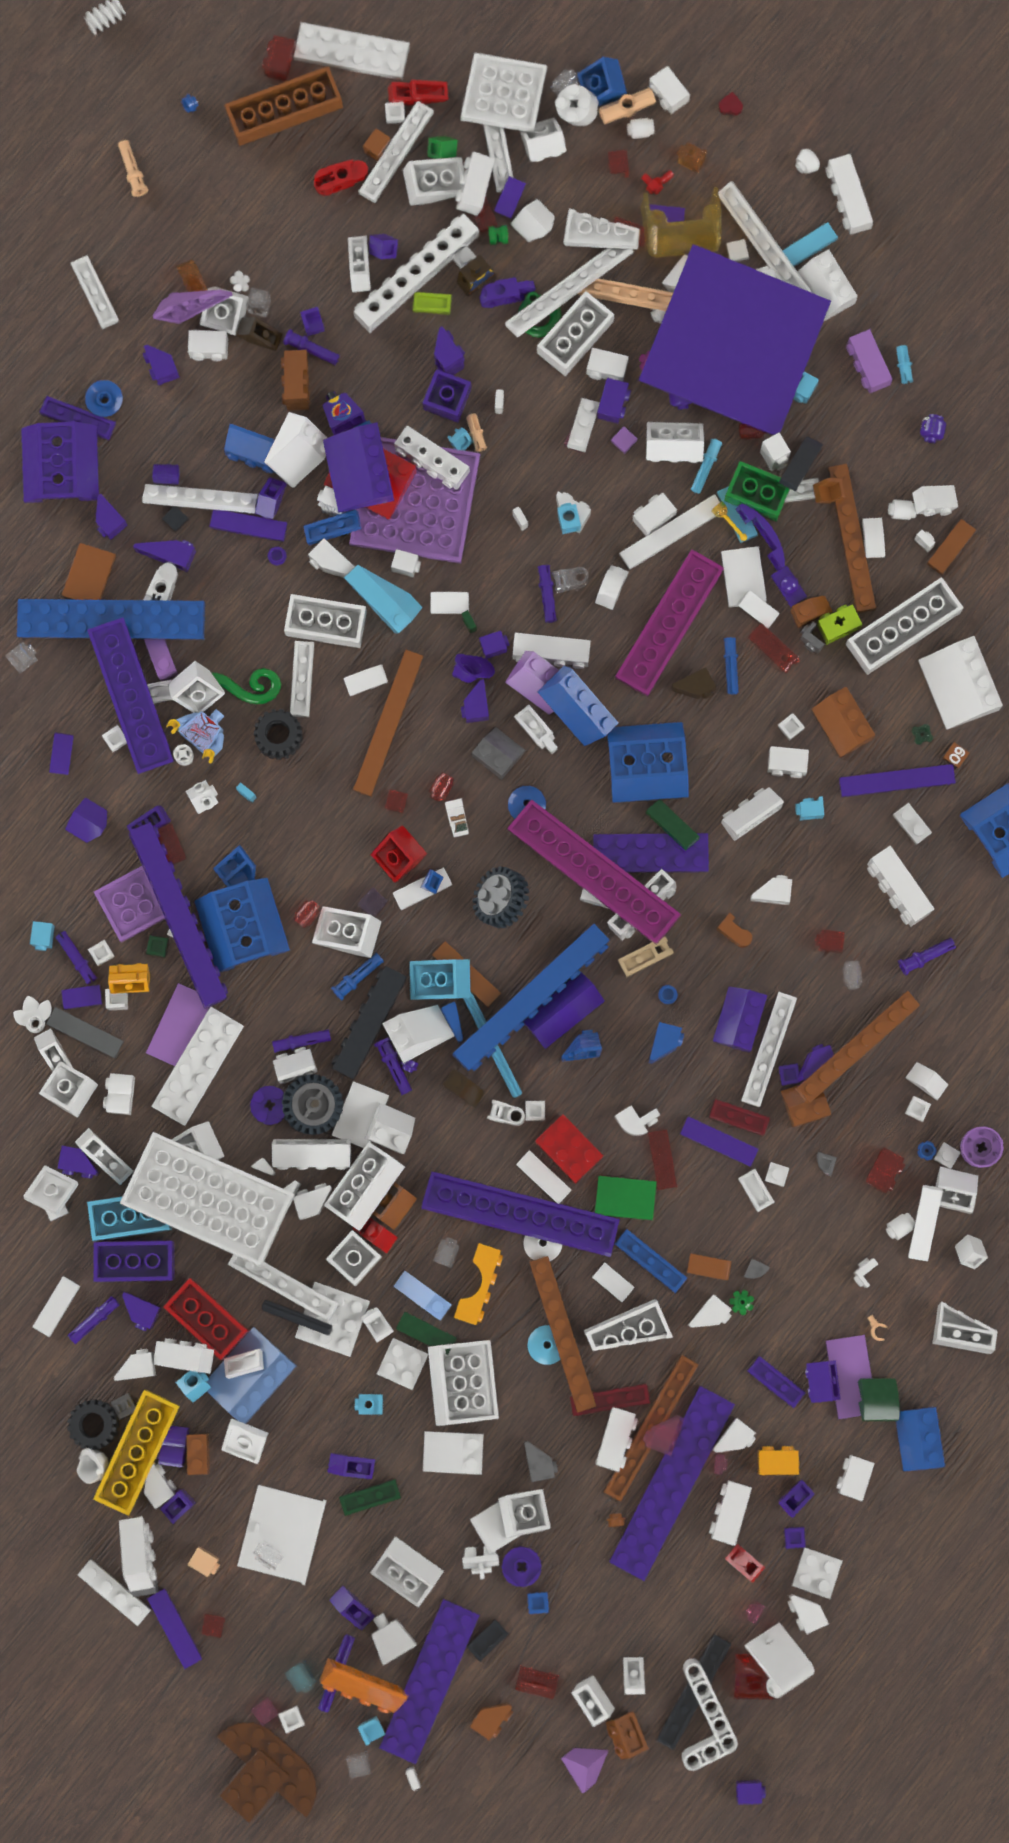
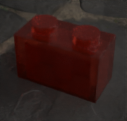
(279, 58)
(884, 1171)

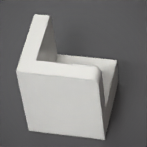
(116, 1001)
(971, 1251)

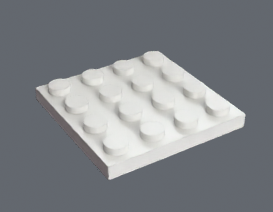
(504, 92)

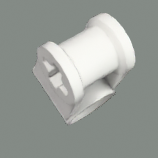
(504, 1113)

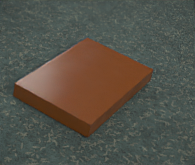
(88, 573)

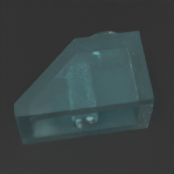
(301, 1677)

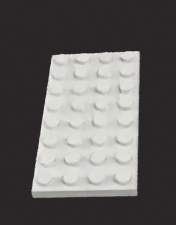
(207, 1199)

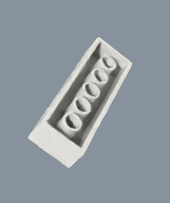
(904, 626)

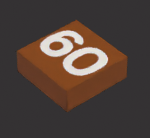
(956, 755)

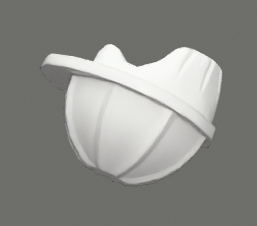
(92, 1465)

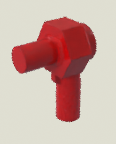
(655, 185)

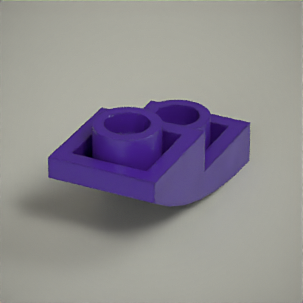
(61, 753)

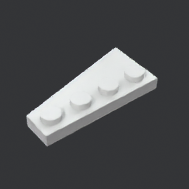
(595, 232)

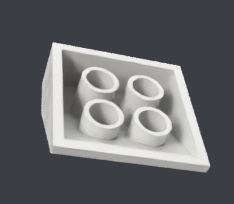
(296, 449)

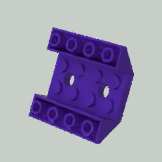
(74, 460)

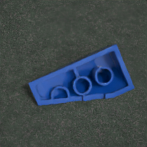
(583, 1047)

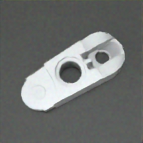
(164, 576)

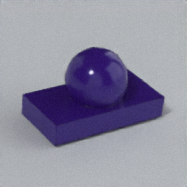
(789, 586)

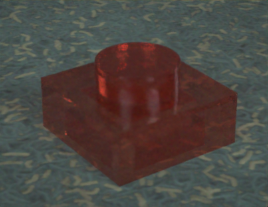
(213, 1625)

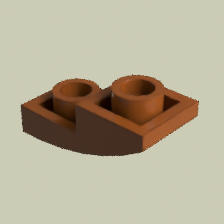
(709, 1266)

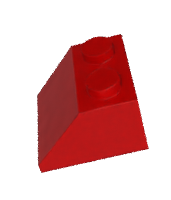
(398, 853)

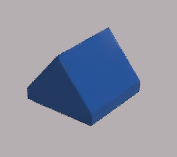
(432, 881)

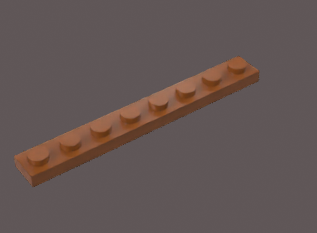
(853, 543)
(857, 1047)
(562, 1334)

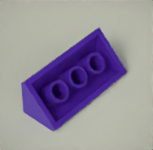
(564, 1010)

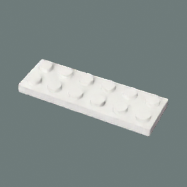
(351, 51)
(197, 1066)

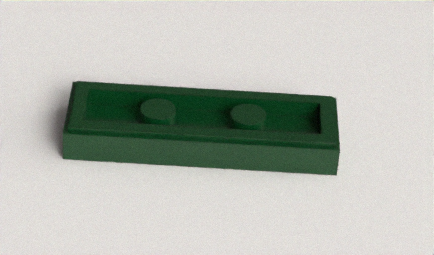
(672, 824)
(424, 1331)
(370, 1497)

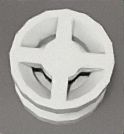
(182, 752)

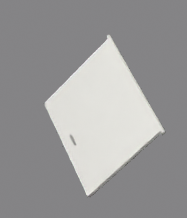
(288, 1525)

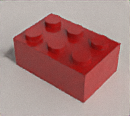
(569, 1148)

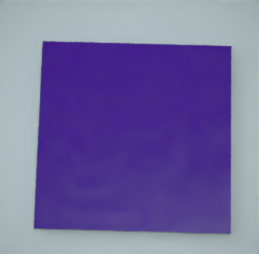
(735, 340)

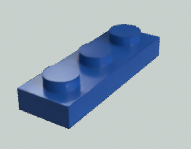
(332, 527)

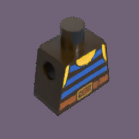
(476, 274)

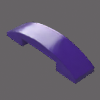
(748, 514)

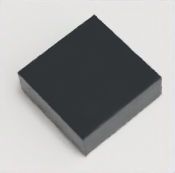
(175, 519)

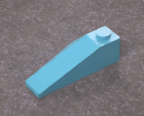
(389, 602)

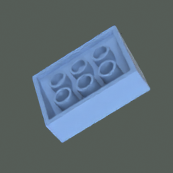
(247, 1393)

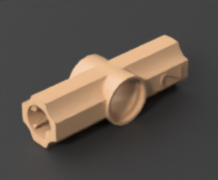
(616, 110)

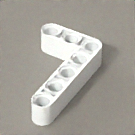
(712, 1715)

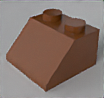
(801, 1112)
(394, 1206)

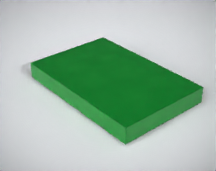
(625, 1198)

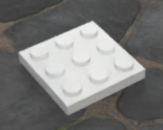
(345, 1321)

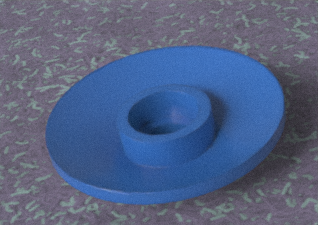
(99, 391)
(523, 793)

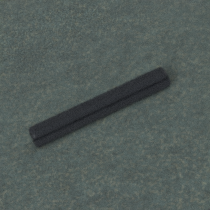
(297, 1317)

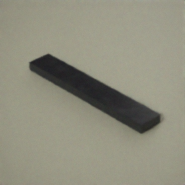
(687, 1702)

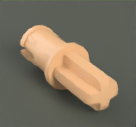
(476, 432)

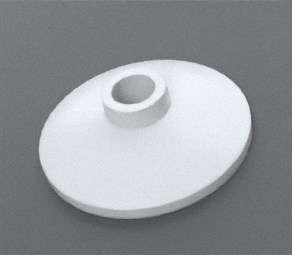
(536, 1251)

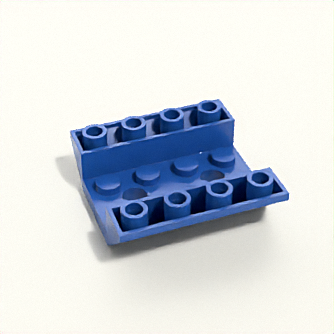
(649, 775)
(984, 819)
(255, 918)

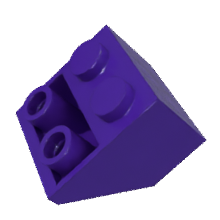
(447, 355)

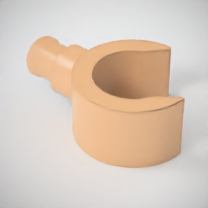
(874, 1323)

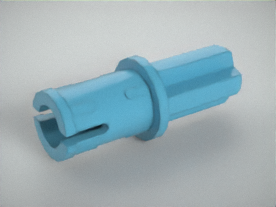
(904, 364)

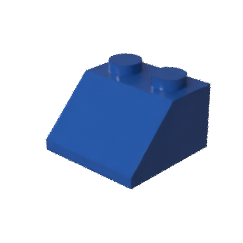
(604, 80)
(665, 1041)

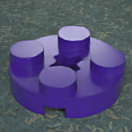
(258, 1105)
(533, 1566)

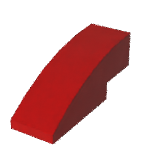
(418, 90)

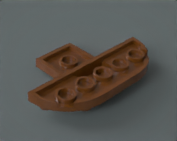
(268, 1768)

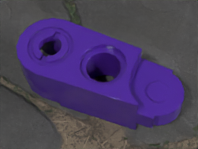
(505, 292)

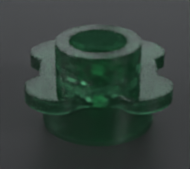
(922, 729)

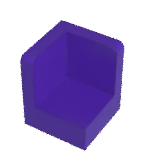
(383, 246)
(312, 321)

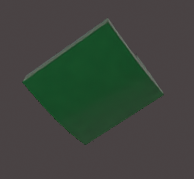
(879, 1399)

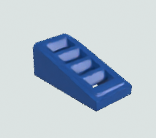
(451, 1015)

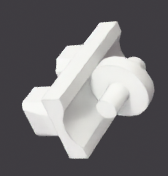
(480, 1564)

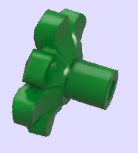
(737, 1302)

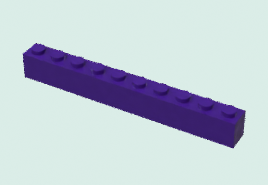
(177, 915)

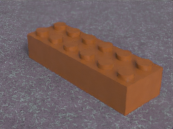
(283, 106)

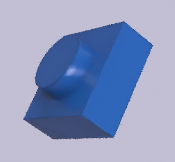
(538, 1603)

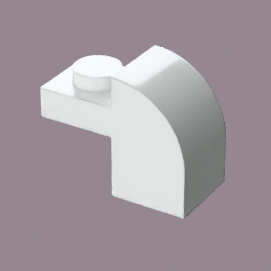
(611, 587)
(633, 1124)

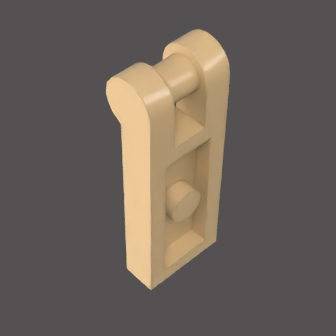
(644, 957)

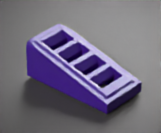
(151, 813)

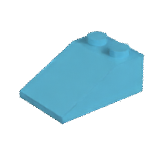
(440, 979)

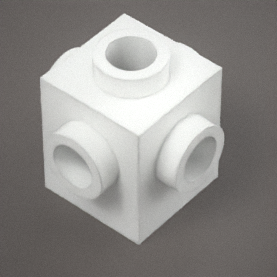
(202, 796)

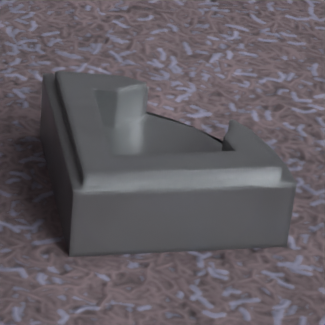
(826, 1163)
(756, 1269)

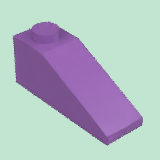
(161, 658)

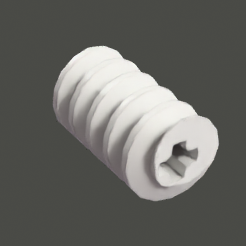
(105, 15)

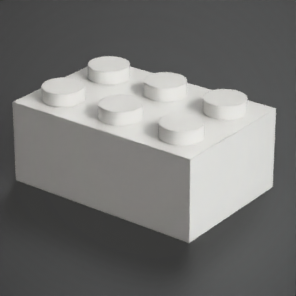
(137, 1553)

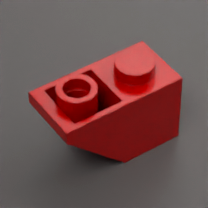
(377, 1235)

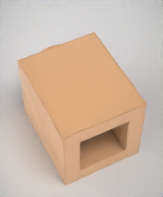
(204, 1562)

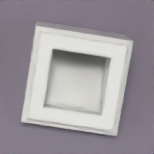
(262, 1165)

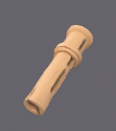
(134, 175)

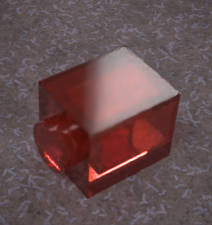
(830, 941)

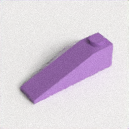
(182, 306)

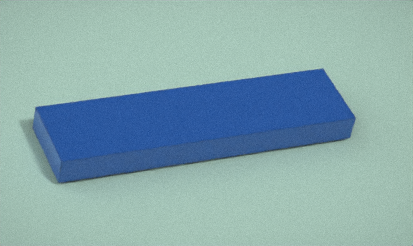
(650, 1261)

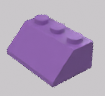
(529, 676)

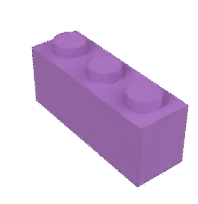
(869, 361)

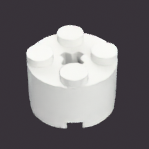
(568, 101)

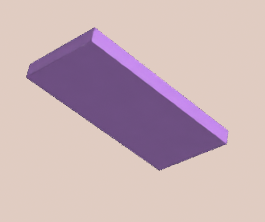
(177, 1025)
(852, 1366)

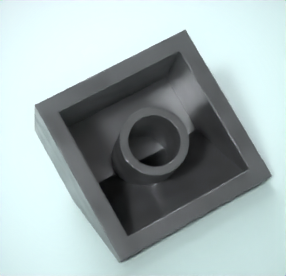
(498, 753)

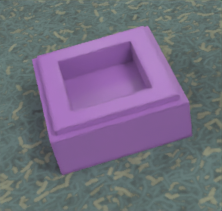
(624, 440)

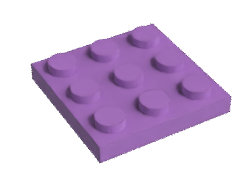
(130, 904)

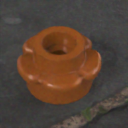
(616, 1520)

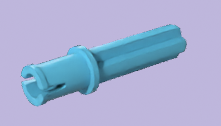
(710, 457)

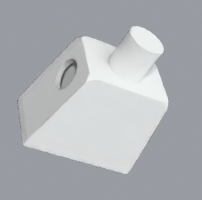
(391, 1639)

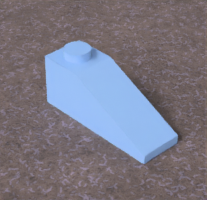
(422, 1295)

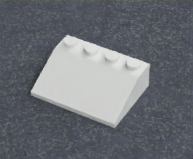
(960, 683)
(463, 1383)

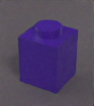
(494, 644)
(750, 1792)

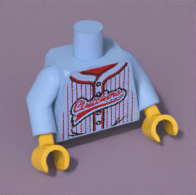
(201, 732)

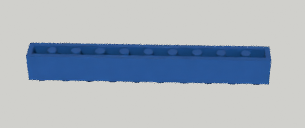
(532, 996)

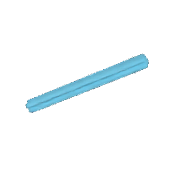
(497, 1056)

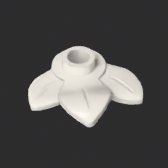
(33, 1011)

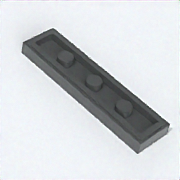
(85, 1032)

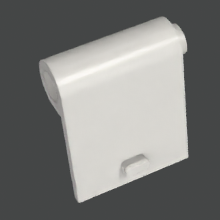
(780, 1660)

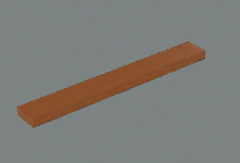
(388, 723)
(658, 1413)

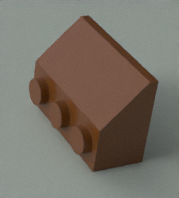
(843, 722)

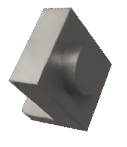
(811, 642)

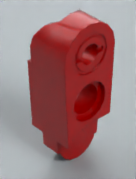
(355, 172)

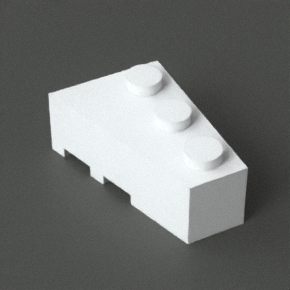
(962, 1332)

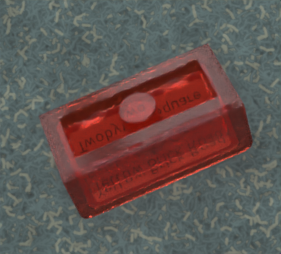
(537, 1682)

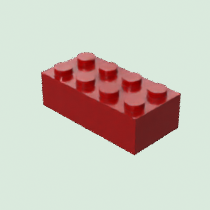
(206, 1318)

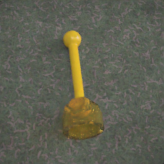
(720, 510)

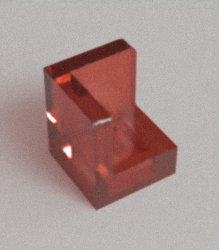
(618, 162)

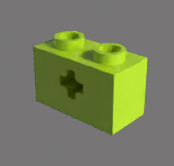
(833, 632)

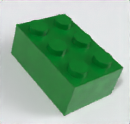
(757, 490)

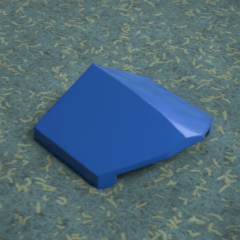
(236, 868)

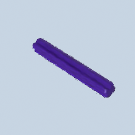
(342, 1657)

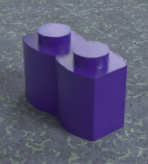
(174, 1447)

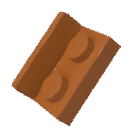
(626, 1736)

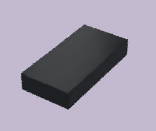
(487, 1640)

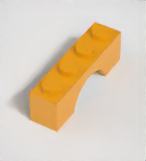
(471, 1308)

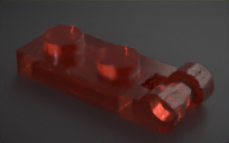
(773, 648)

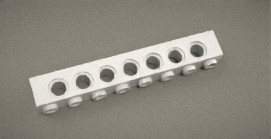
(371, 319)

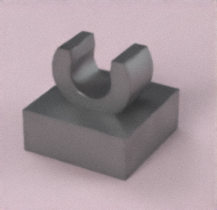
(123, 1406)

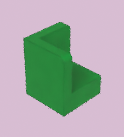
(442, 147)

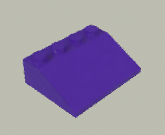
(358, 468)

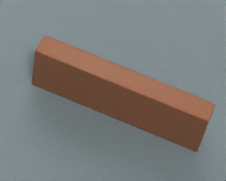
(951, 546)

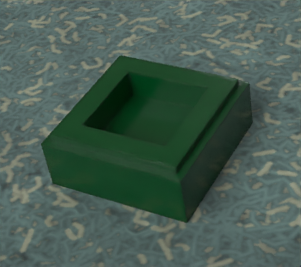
(469, 622)
(157, 946)

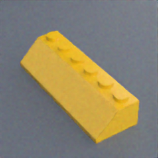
(136, 1452)

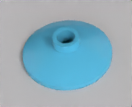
(536, 1347)

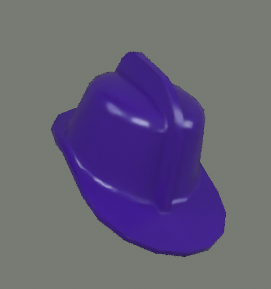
(470, 668)

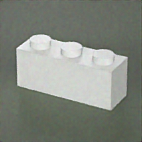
(474, 183)
(183, 1355)
(616, 1439)
(730, 1512)

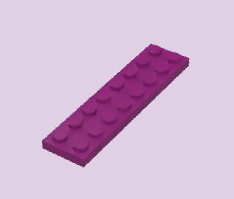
(669, 623)

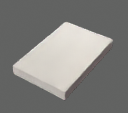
(742, 574)
(358, 1114)

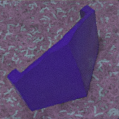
(87, 821)

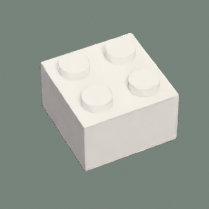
(354, 1258)
(524, 1513)

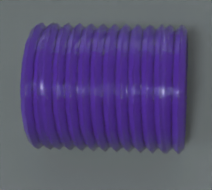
(166, 474)

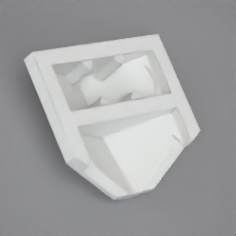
(533, 221)

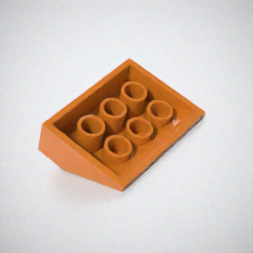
(362, 1686)

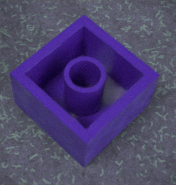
(447, 395)

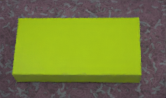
(432, 303)

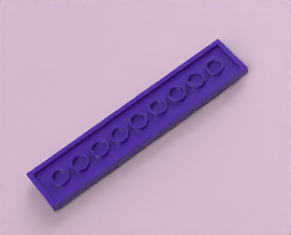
(520, 1214)
(671, 1484)

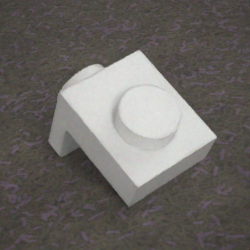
(865, 1266)
(377, 1324)

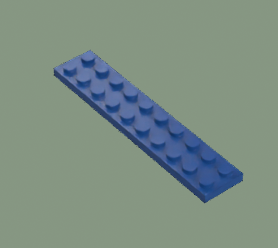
(143, 618)

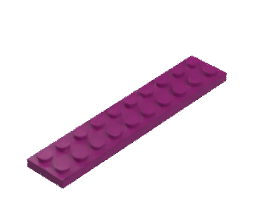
(594, 872)

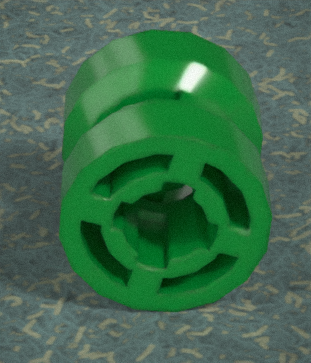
(502, 233)

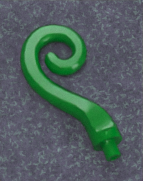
(228, 684)

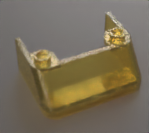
(677, 238)

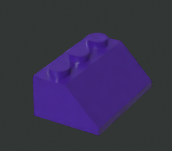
(740, 1018)

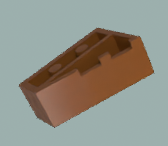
(295, 380)

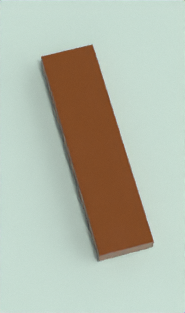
(478, 984)

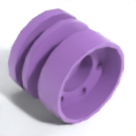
(992, 1143)

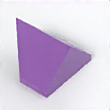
(585, 1766)

